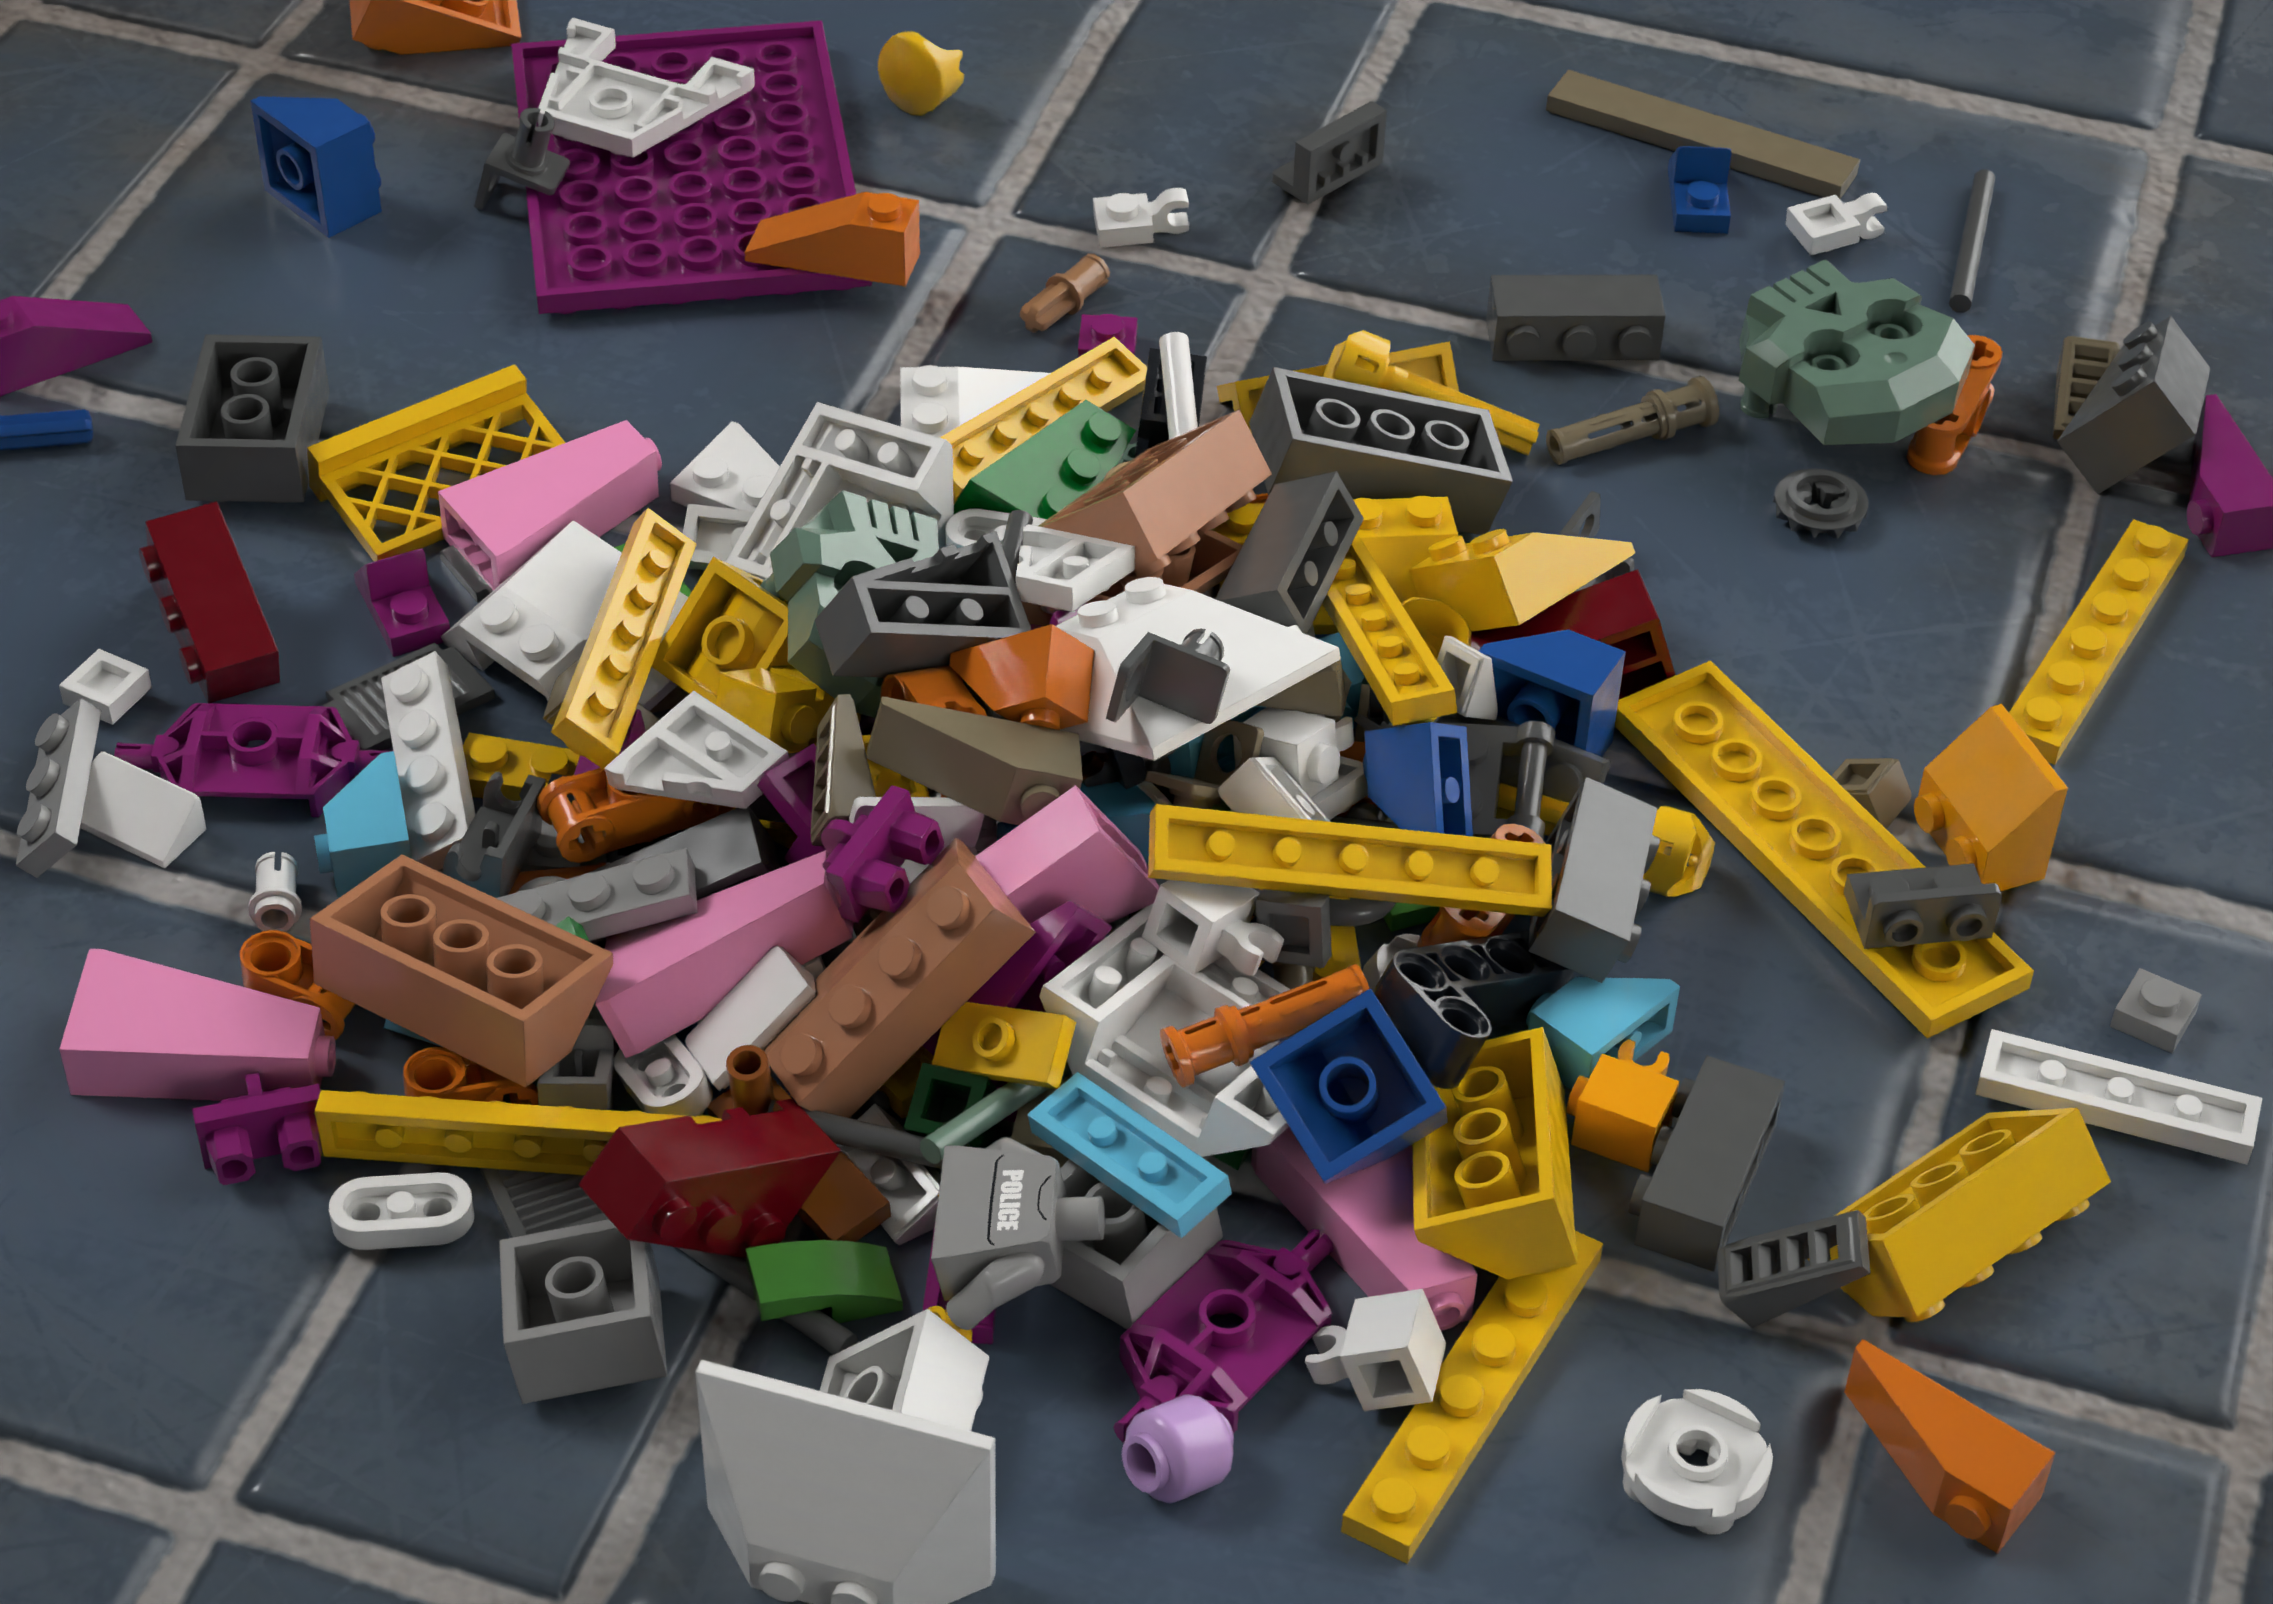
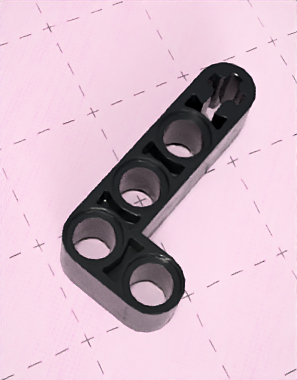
(1455, 993)

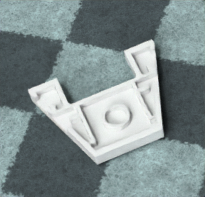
(625, 107)

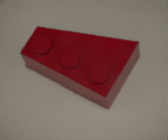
(209, 603)
(1609, 612)
(712, 1181)

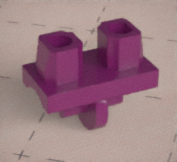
(870, 853)
(259, 1127)

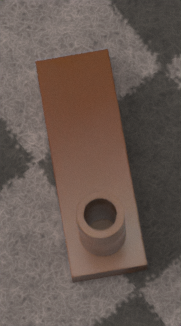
(844, 1201)

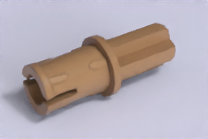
(1065, 293)

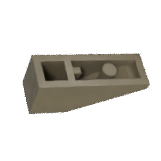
(977, 759)

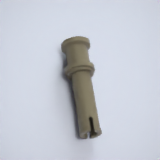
(1658, 415)

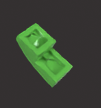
(813, 1275)

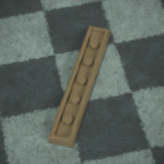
(1677, 125)

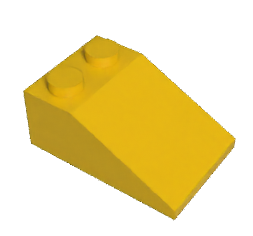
(1512, 578)

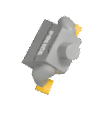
(1002, 1228)

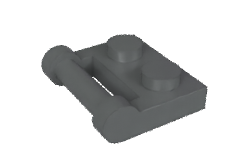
(1486, 749)

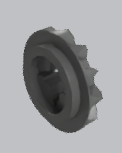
(1830, 490)

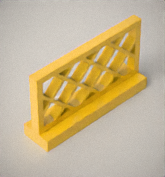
(424, 436)

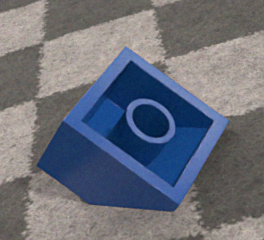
(318, 160)
(1560, 682)
(1350, 1089)

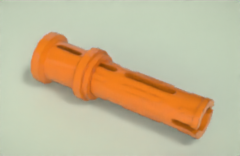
(1236, 1033)

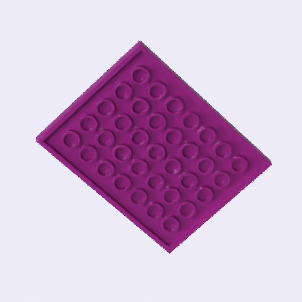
(686, 208)

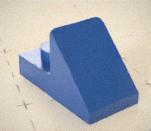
(1700, 189)

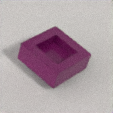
(1100, 328)

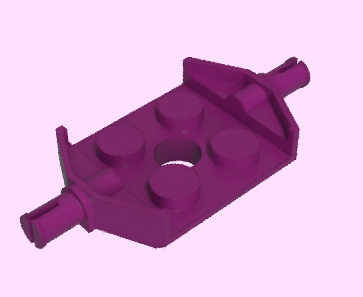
(207, 752)
(1181, 1352)

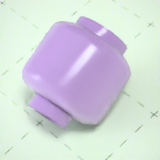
(1178, 1448)

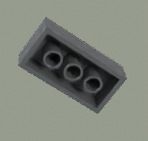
(1382, 444)

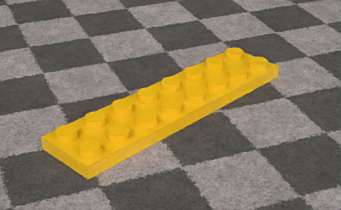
(1807, 839)

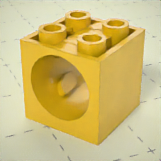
(723, 628)

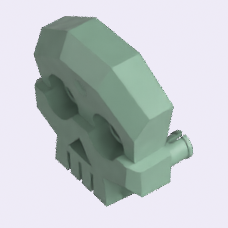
(1850, 357)
(821, 558)

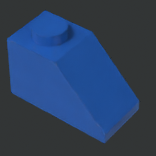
(1421, 776)

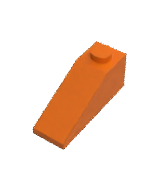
(847, 237)
(1954, 1454)

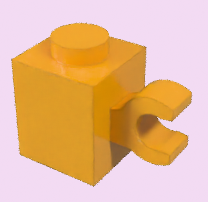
(1623, 1107)

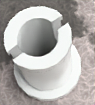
(275, 901)

